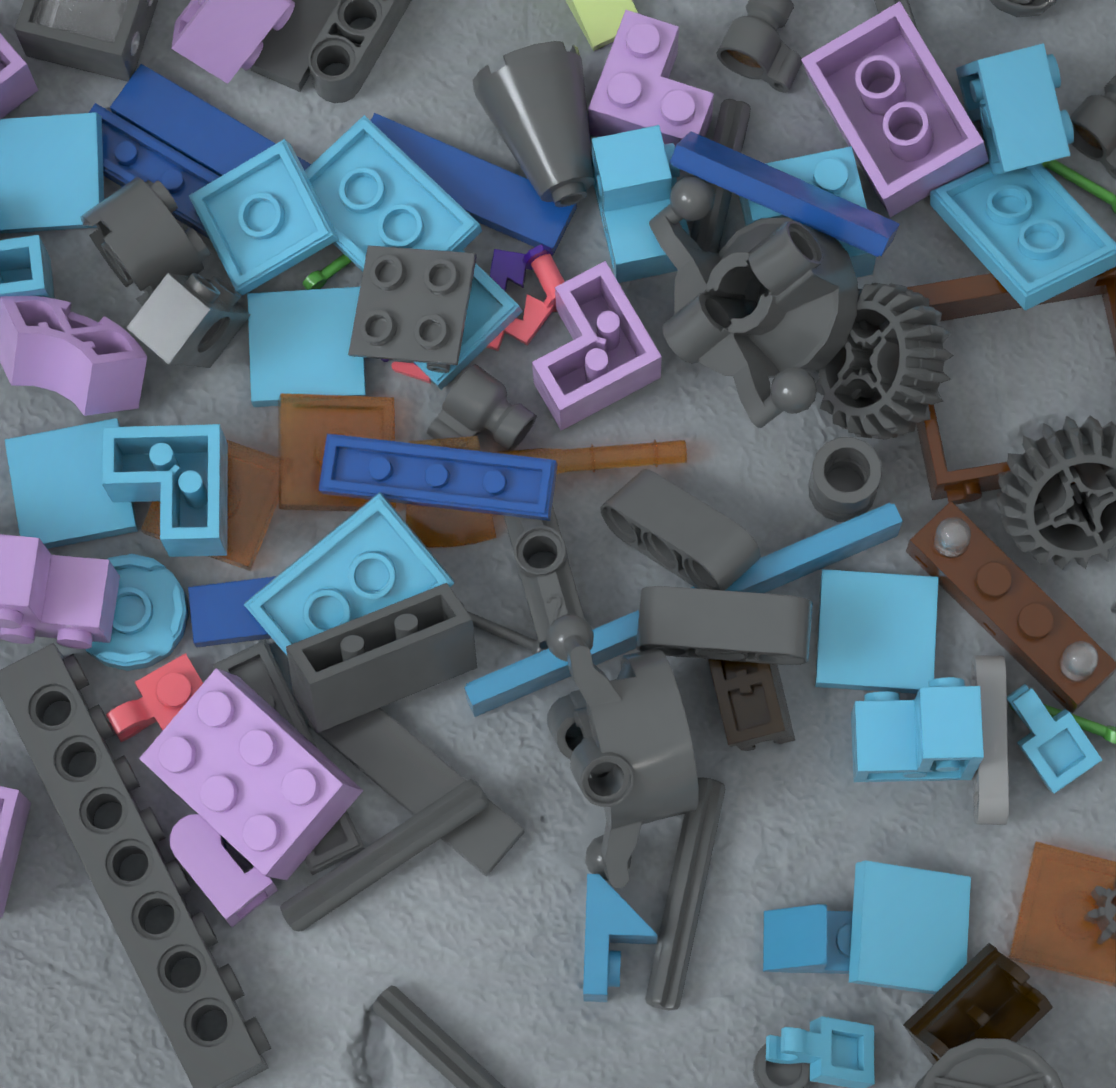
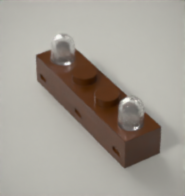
(1011, 607)

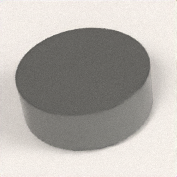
(779, 1075)

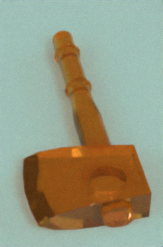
(457, 528)

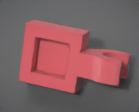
(163, 696)

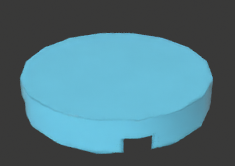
(147, 615)

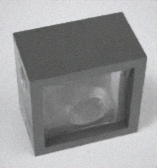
(86, 34)

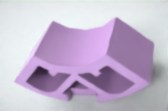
(70, 354)

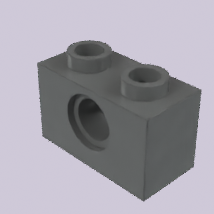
(189, 319)

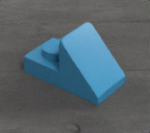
(608, 921)
(807, 940)

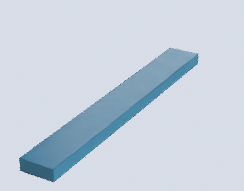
(621, 634)

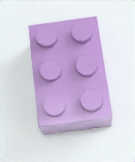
(895, 109)
(251, 775)

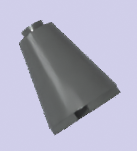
(542, 118)

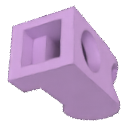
(206, 860)

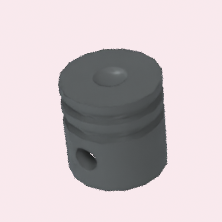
(844, 478)

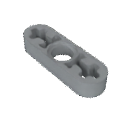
(992, 776)

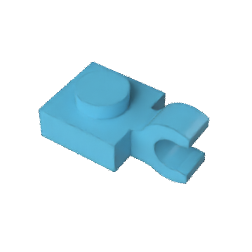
(1056, 743)
(835, 1048)

